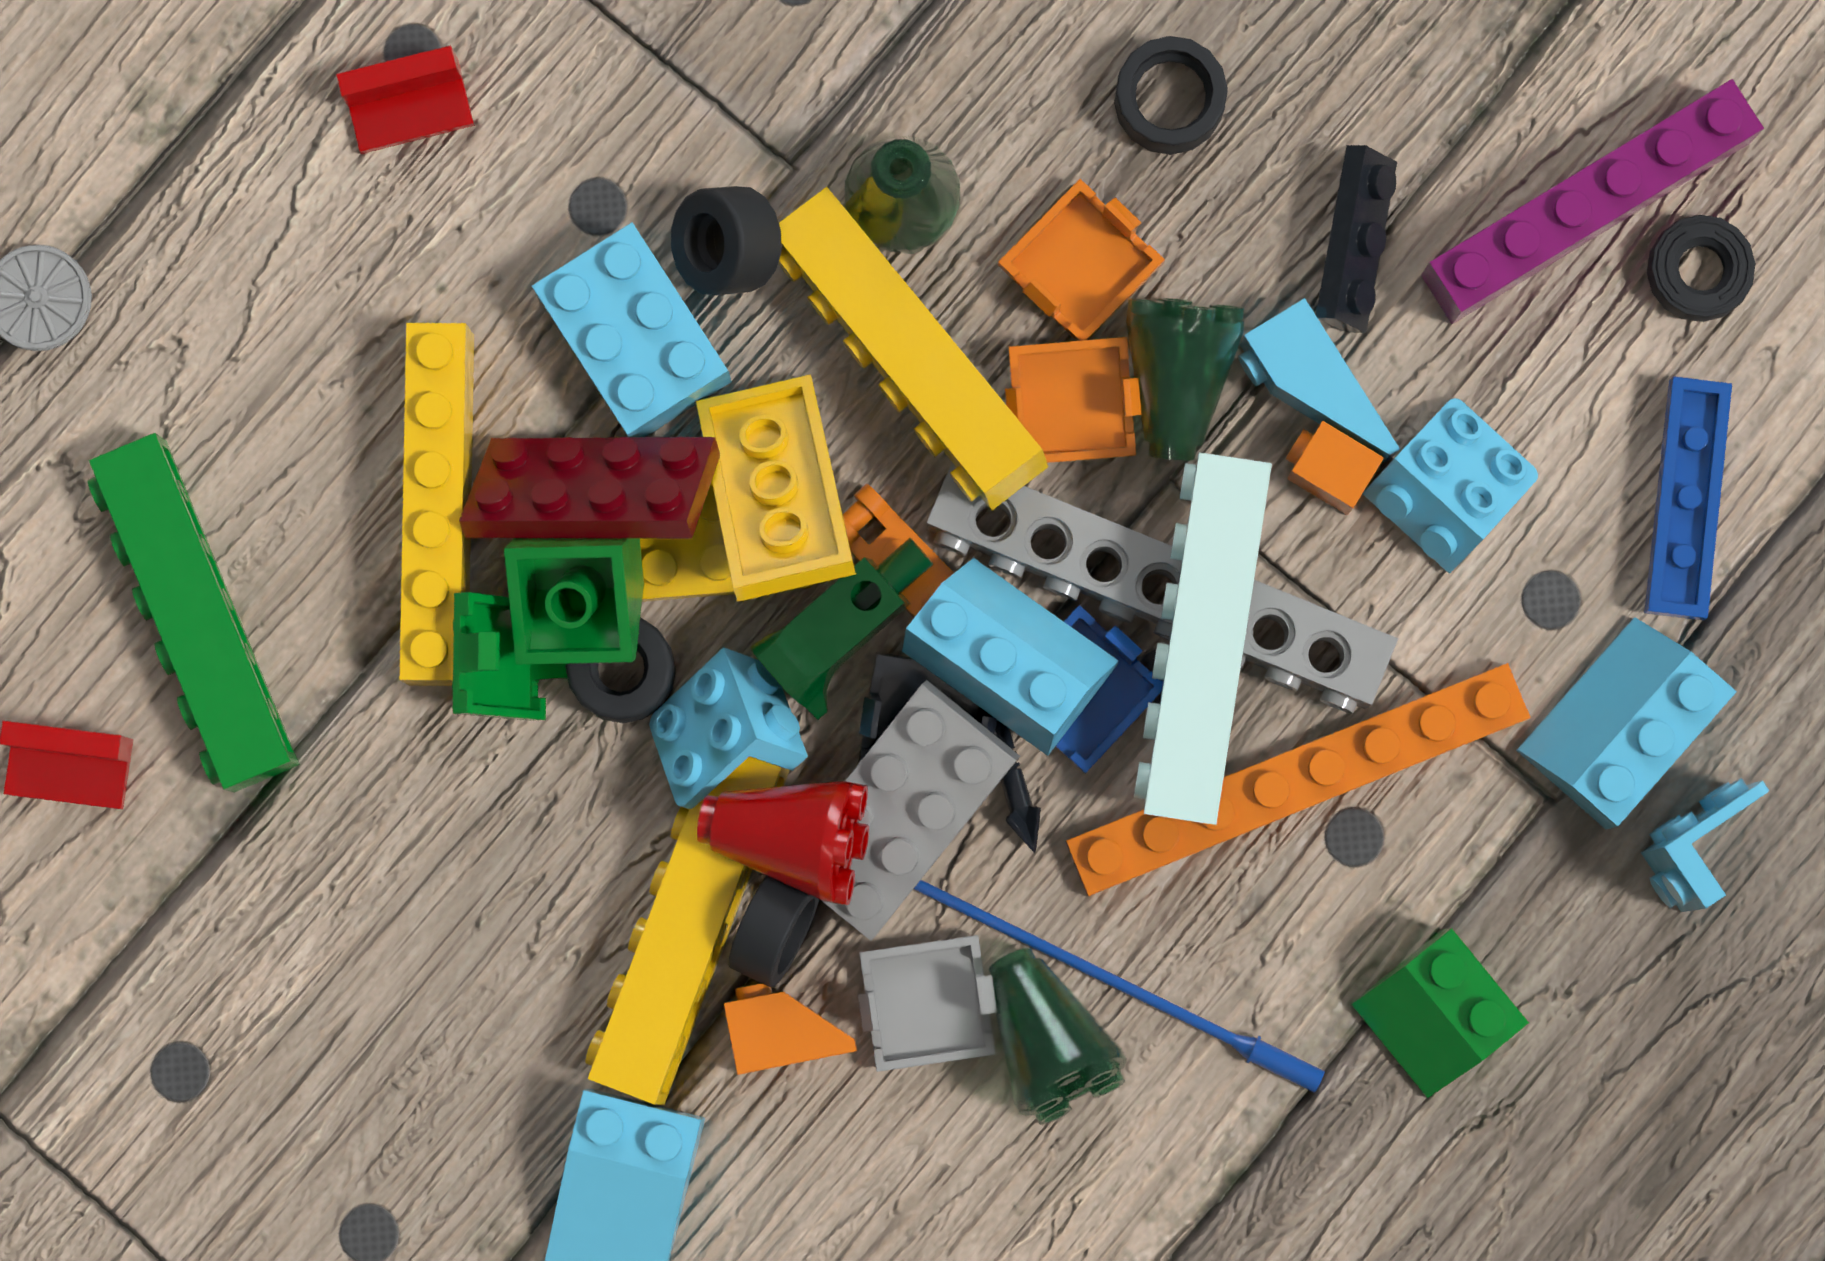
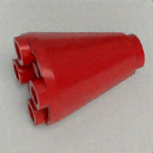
(792, 834)

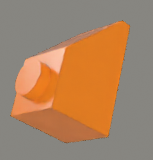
(779, 1031)

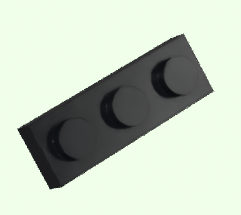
(1356, 239)

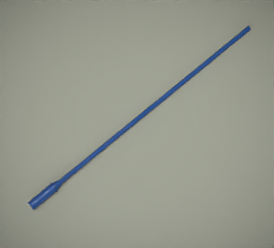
(1249, 1047)

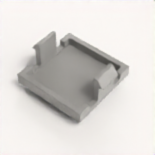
(927, 1003)

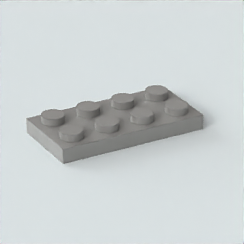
(922, 790)

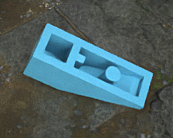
(1309, 374)

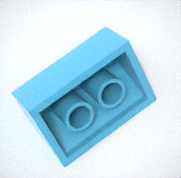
(1007, 654)
(1626, 722)

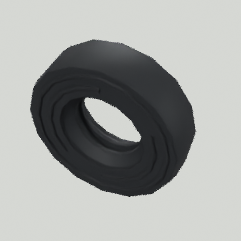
(1719, 237)

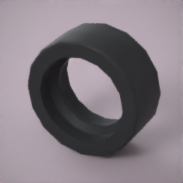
(1178, 51)
(771, 931)

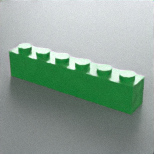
(193, 614)

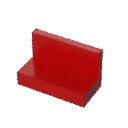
(406, 99)
(66, 764)

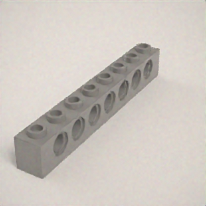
(1361, 649)

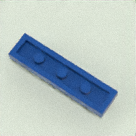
(1688, 498)

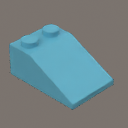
(623, 1180)

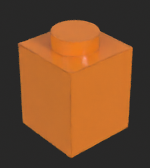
(1332, 466)

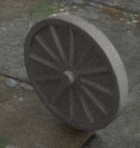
(42, 297)

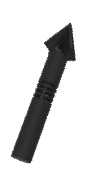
(1023, 816)

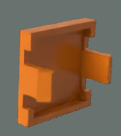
(1082, 261)
(1075, 397)

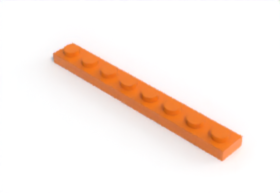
(1305, 777)

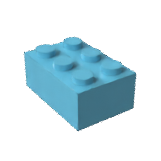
(632, 332)

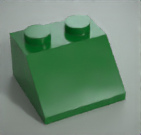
(574, 599)
(1439, 1012)

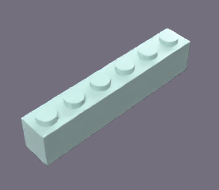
(1206, 637)

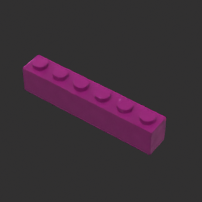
(1592, 201)

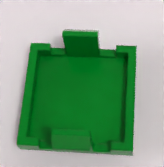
(485, 666)

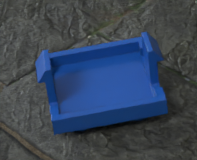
(1116, 702)

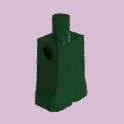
(839, 624)

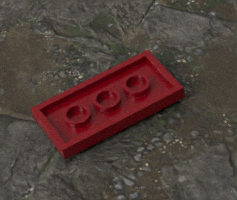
(590, 487)

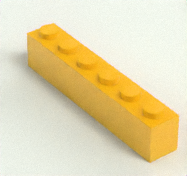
(909, 350)
(434, 496)
(674, 954)

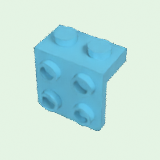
(1452, 484)
(721, 720)
(1679, 871)

